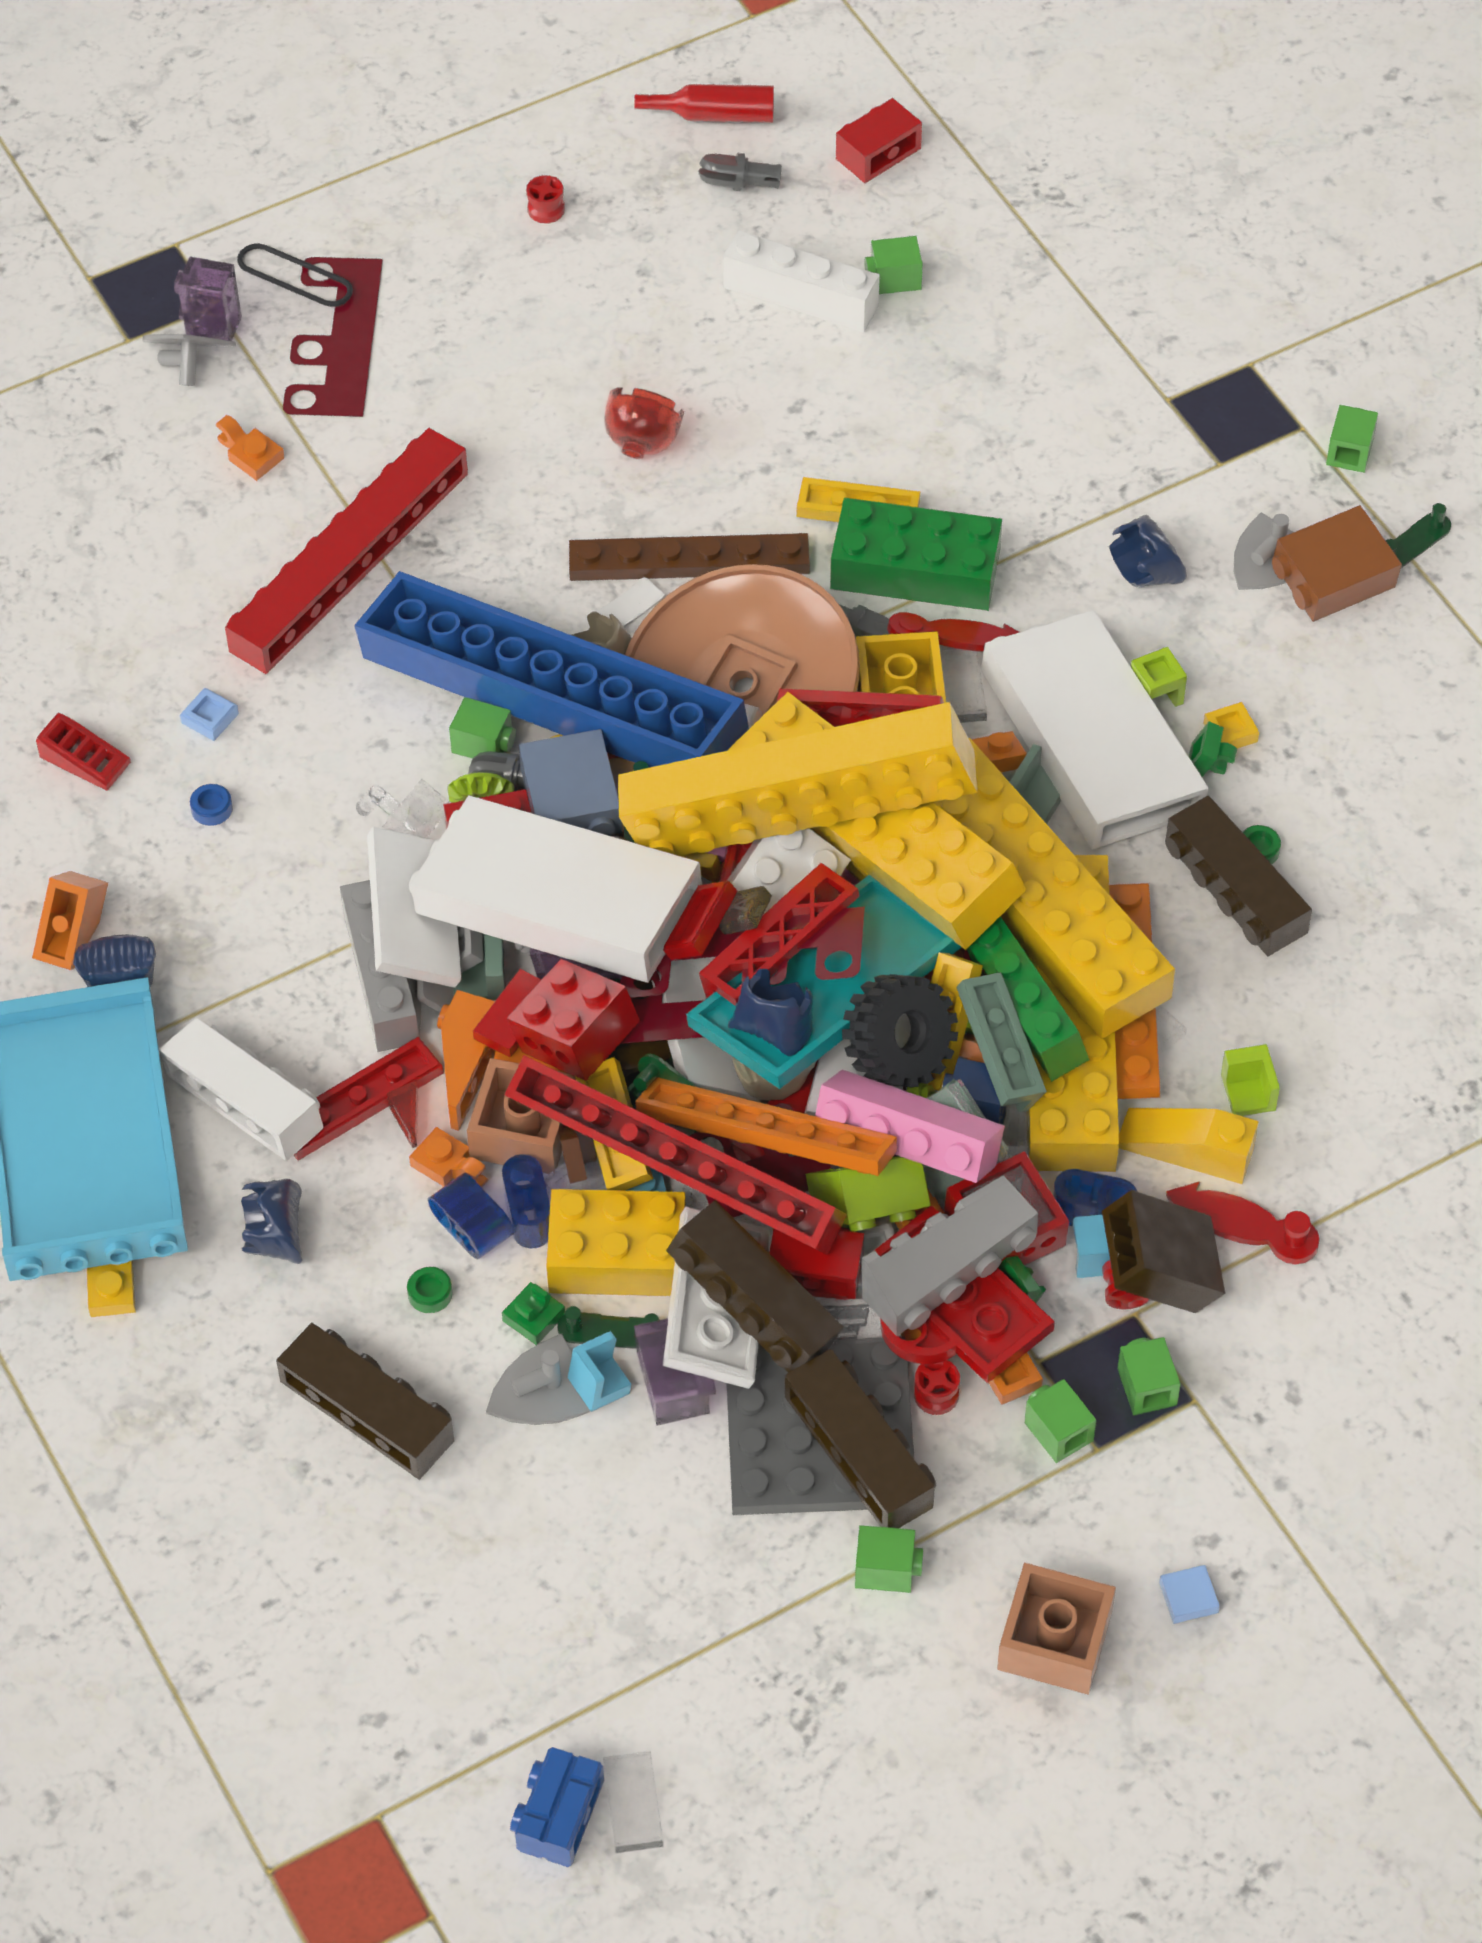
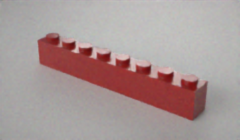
(346, 550)
(676, 1155)

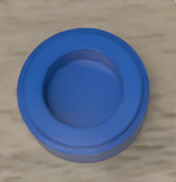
(211, 804)

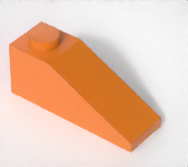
(463, 1056)

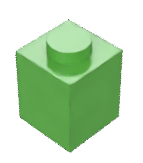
(897, 263)
(1352, 438)
(480, 729)
(1148, 1375)
(1059, 1420)
(887, 1559)

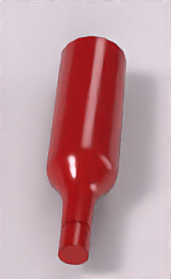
(715, 103)

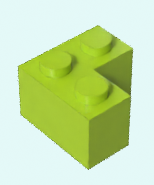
(866, 1196)

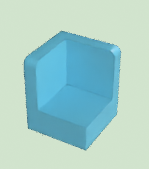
(1090, 1245)
(596, 1373)

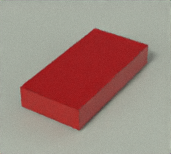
(699, 920)
(494, 1027)

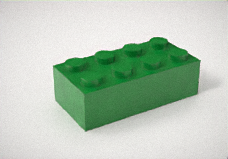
(915, 554)

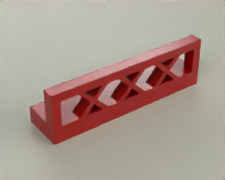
(858, 705)
(810, 896)

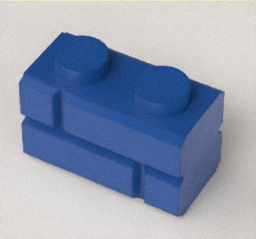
(558, 1806)

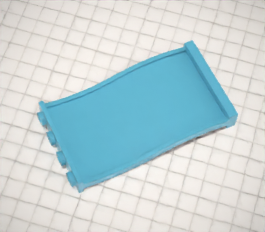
(84, 1133)

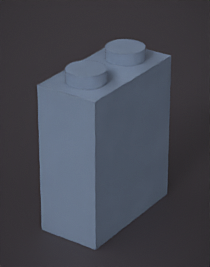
(572, 781)

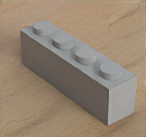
(388, 997)
(947, 1255)

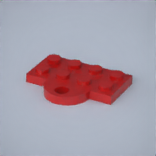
(984, 1326)

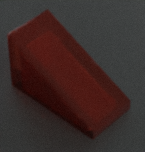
(404, 1107)

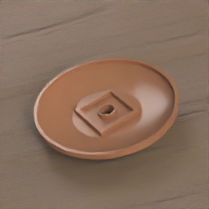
(752, 626)

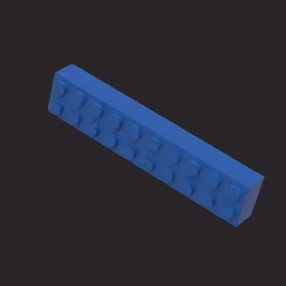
(546, 674)

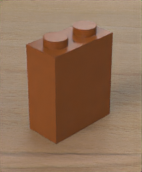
(1336, 563)

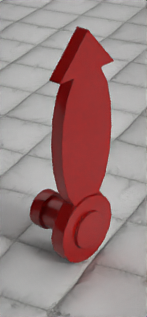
(951, 632)
(1242, 1221)

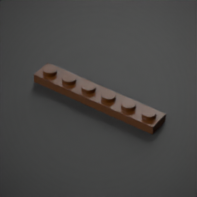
(683, 555)

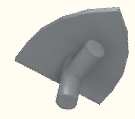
(186, 356)
(1255, 552)
(538, 1387)

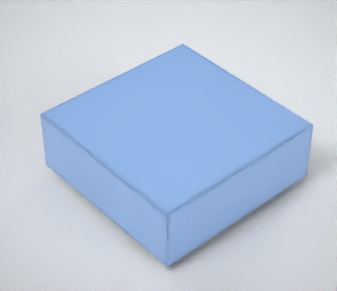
(209, 714)
(1189, 1594)

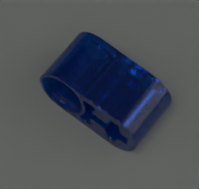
(1078, 1188)
(526, 1197)
(470, 1215)

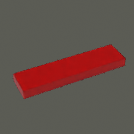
(367, 1091)

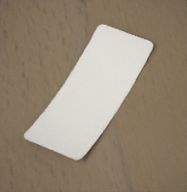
(633, 602)

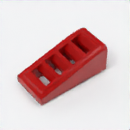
(60, 737)

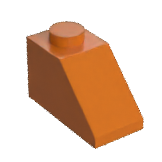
(68, 917)

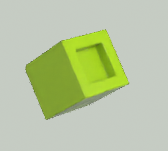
(1161, 675)
(1250, 1080)

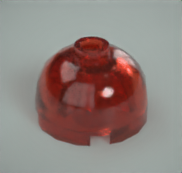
(641, 422)

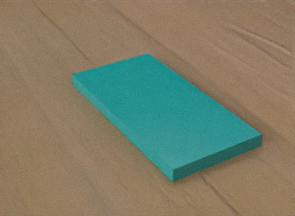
(892, 943)

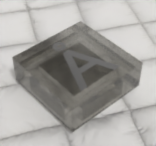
(745, 910)

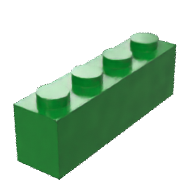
(1044, 1021)

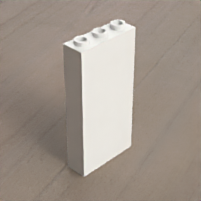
(1095, 725)
(555, 887)

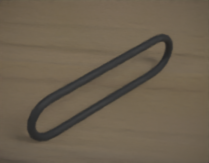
(289, 287)

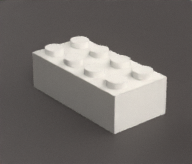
(780, 865)

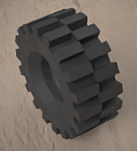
(874, 1030)

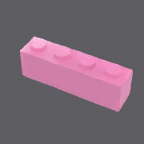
(923, 1128)

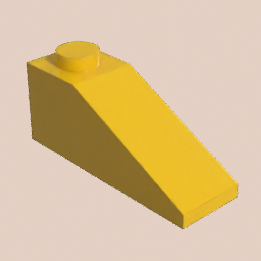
(1192, 1138)

